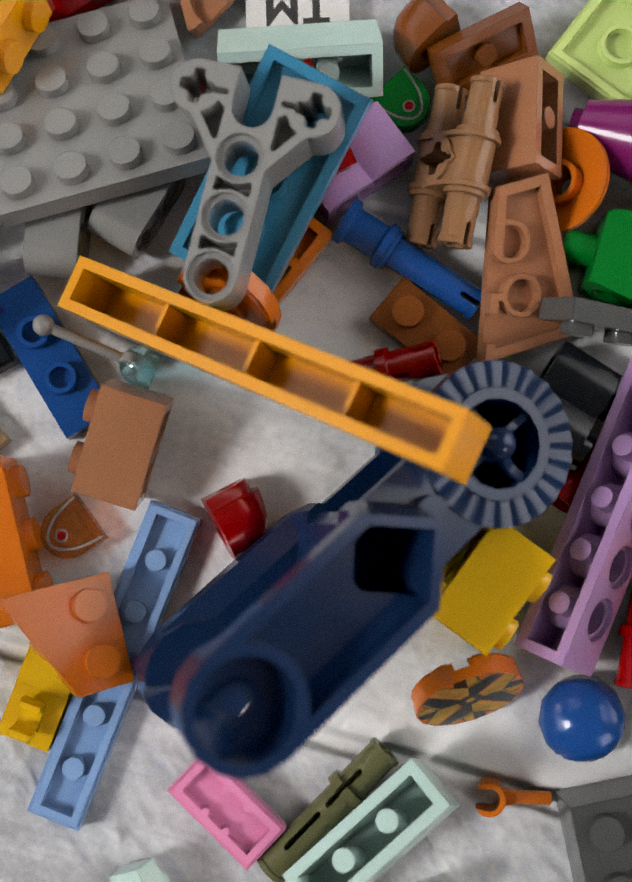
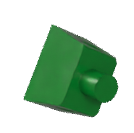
(604, 258)

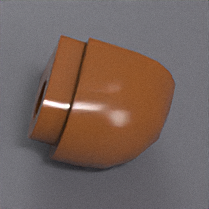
(420, 26)

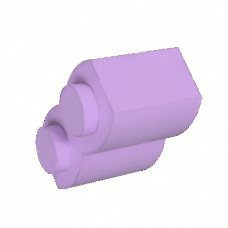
(380, 156)

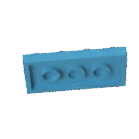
(301, 192)

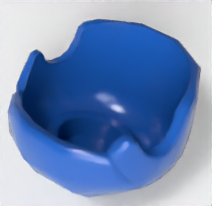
(582, 718)

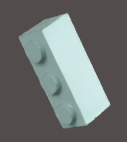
(342, 50)
(378, 829)

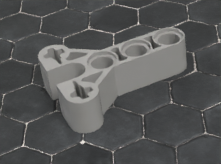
(280, 145)

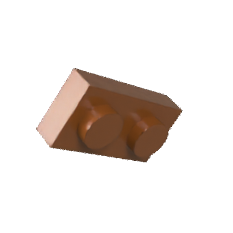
(484, 45)
(414, 318)

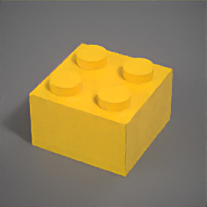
(490, 584)

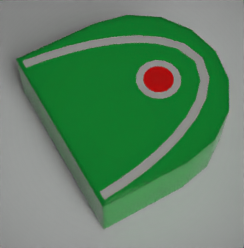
(405, 100)

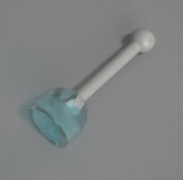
(135, 364)

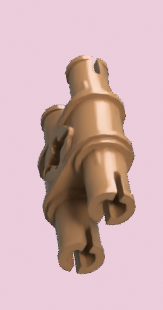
(454, 163)

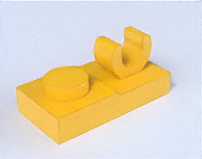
(36, 704)

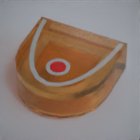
(71, 529)

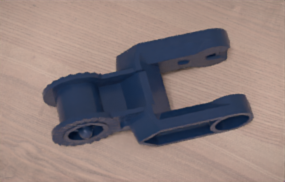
(346, 581)

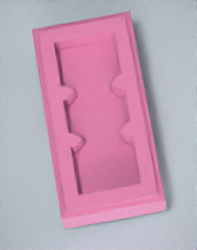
(228, 812)

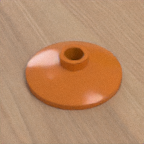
(589, 170)

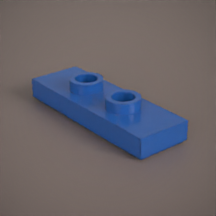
(50, 361)

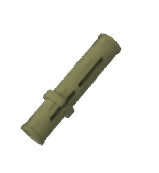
(343, 794)

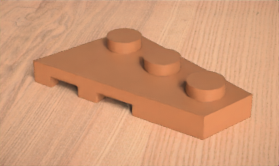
(520, 268)

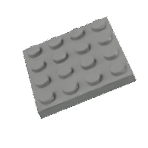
(95, 114)

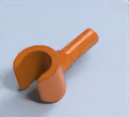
(508, 796)

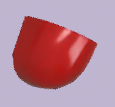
(237, 515)

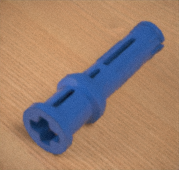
(387, 247)

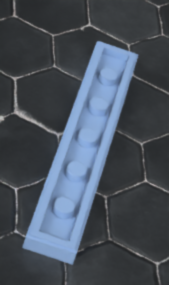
(96, 719)

